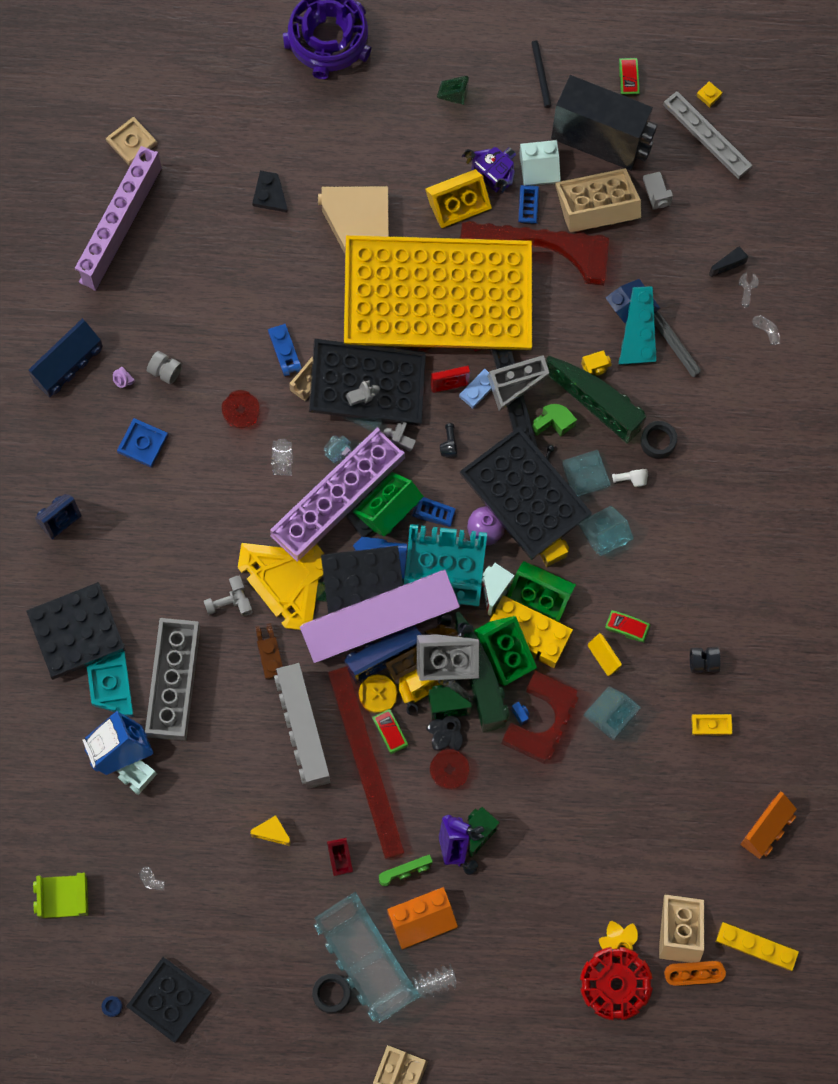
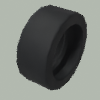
(663, 426)
(316, 993)

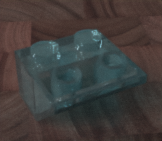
(612, 712)

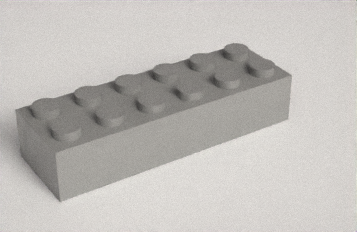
(172, 679)
(304, 730)

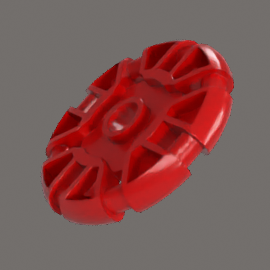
(607, 974)

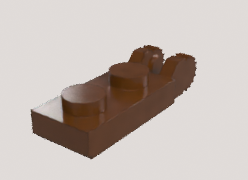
(269, 652)

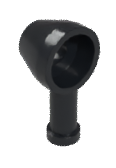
(449, 447)

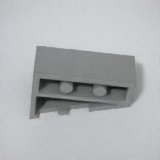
(516, 379)

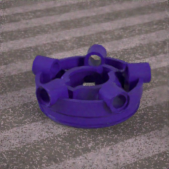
(322, 60)

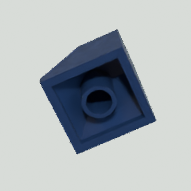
(621, 299)

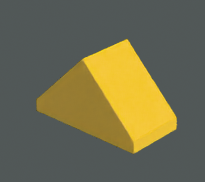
(271, 831)

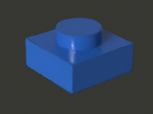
(521, 713)

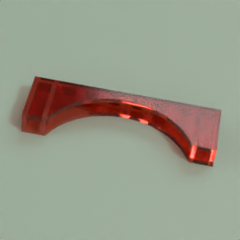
(583, 251)

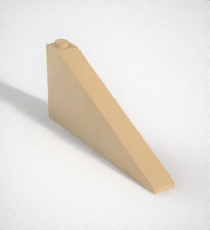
(355, 211)

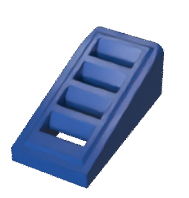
(531, 190)
(431, 517)

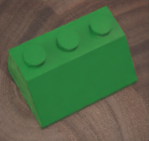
(388, 503)
(541, 591)
(506, 649)

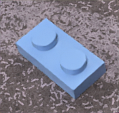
(476, 389)

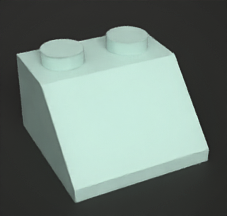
(540, 163)

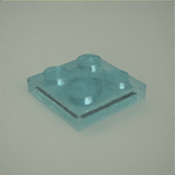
(586, 473)

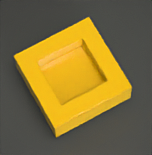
(709, 94)

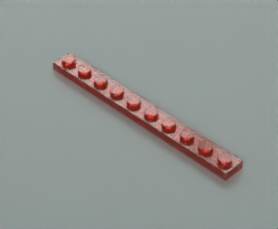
(366, 763)

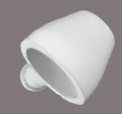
(638, 477)

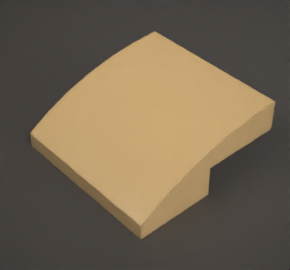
(400, 1068)

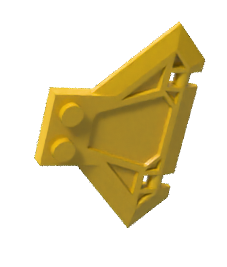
(283, 580)

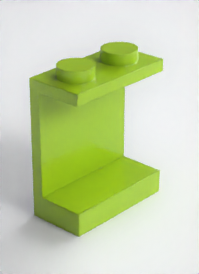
(61, 896)

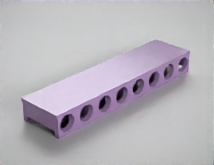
(119, 218)
(337, 494)
(379, 616)

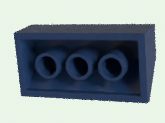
(65, 358)
(372, 658)

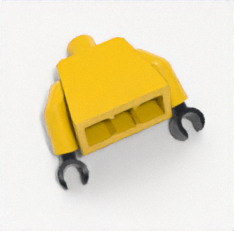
(413, 689)

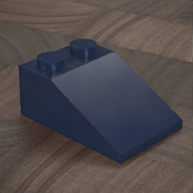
(58, 515)

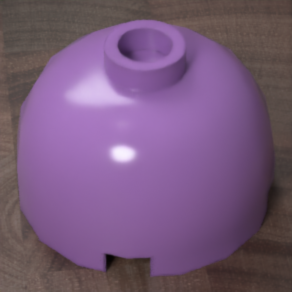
(484, 521)

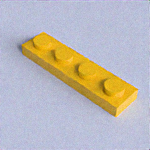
(757, 946)

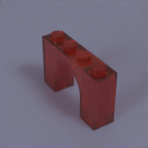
(560, 698)

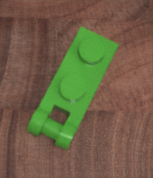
(405, 870)

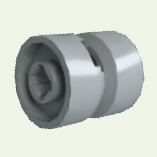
(163, 367)

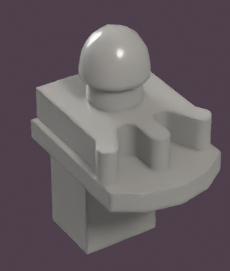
(364, 393)
(399, 439)

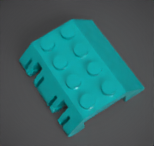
(459, 558)

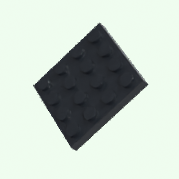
(360, 575)
(75, 630)

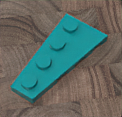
(639, 334)

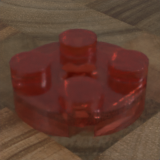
(237, 419)
(457, 761)

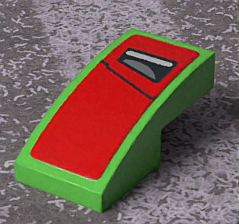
(629, 76)
(628, 626)
(390, 731)

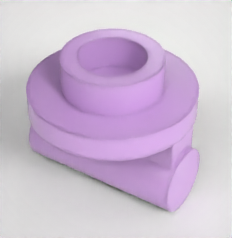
(122, 378)

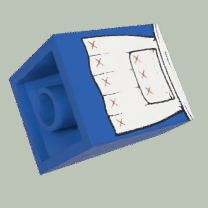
(116, 744)

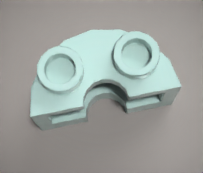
(138, 775)

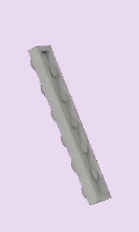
(707, 135)

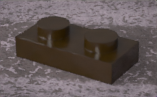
(402, 664)

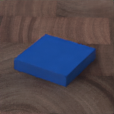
(142, 442)

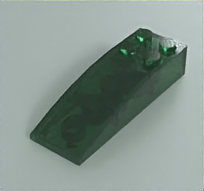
(599, 398)
(486, 690)

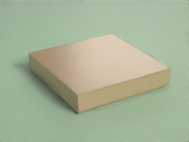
(129, 139)

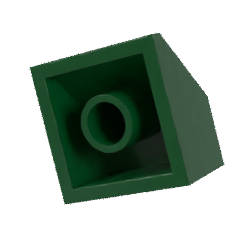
(446, 702)
(488, 822)

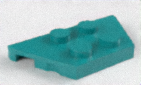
(110, 684)

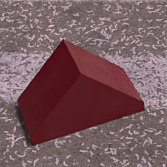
(339, 856)

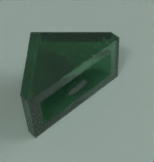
(454, 89)

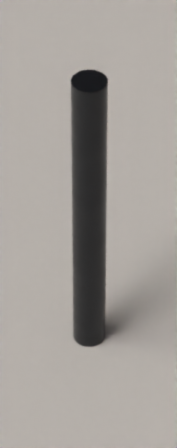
(541, 74)

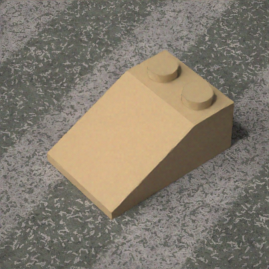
(682, 929)

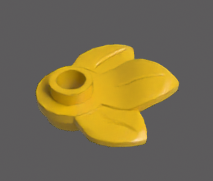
(619, 937)

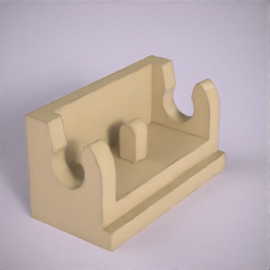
(301, 383)

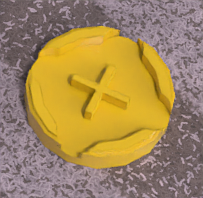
(377, 693)

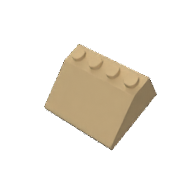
(598, 200)

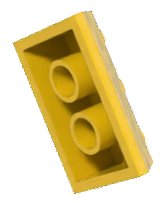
(458, 198)

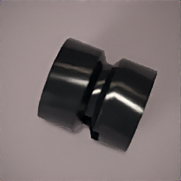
(704, 660)

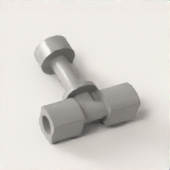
(236, 597)

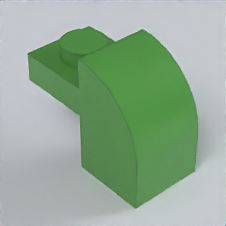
(557, 416)

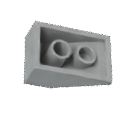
(447, 657)

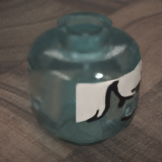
(337, 449)

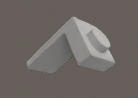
(656, 190)

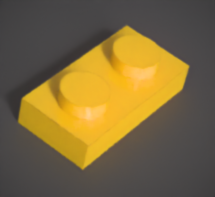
(712, 724)

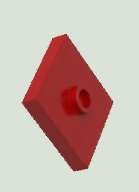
(450, 379)

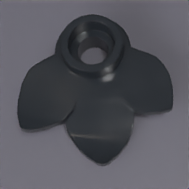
(443, 735)

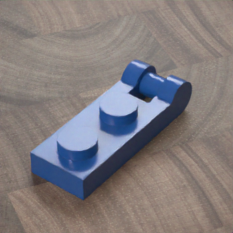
(284, 349)

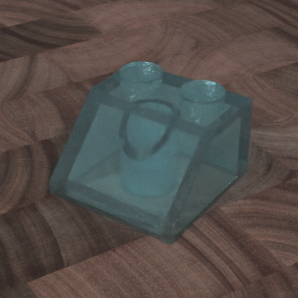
(606, 530)

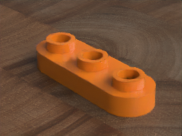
(703, 975)

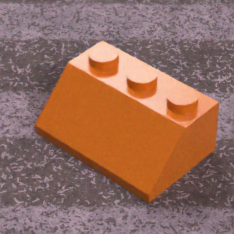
(769, 826)
(422, 918)

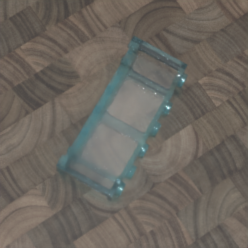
(365, 958)

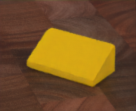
(604, 655)

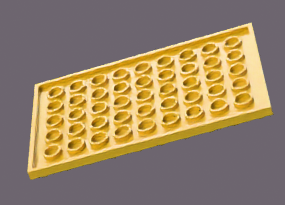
(438, 292)

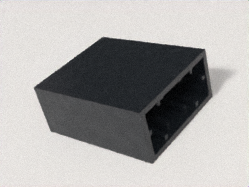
(603, 123)

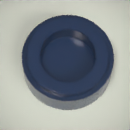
(112, 1006)

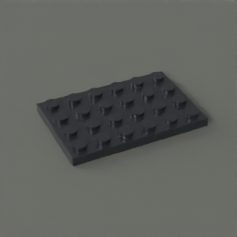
(342, 369)
(525, 493)

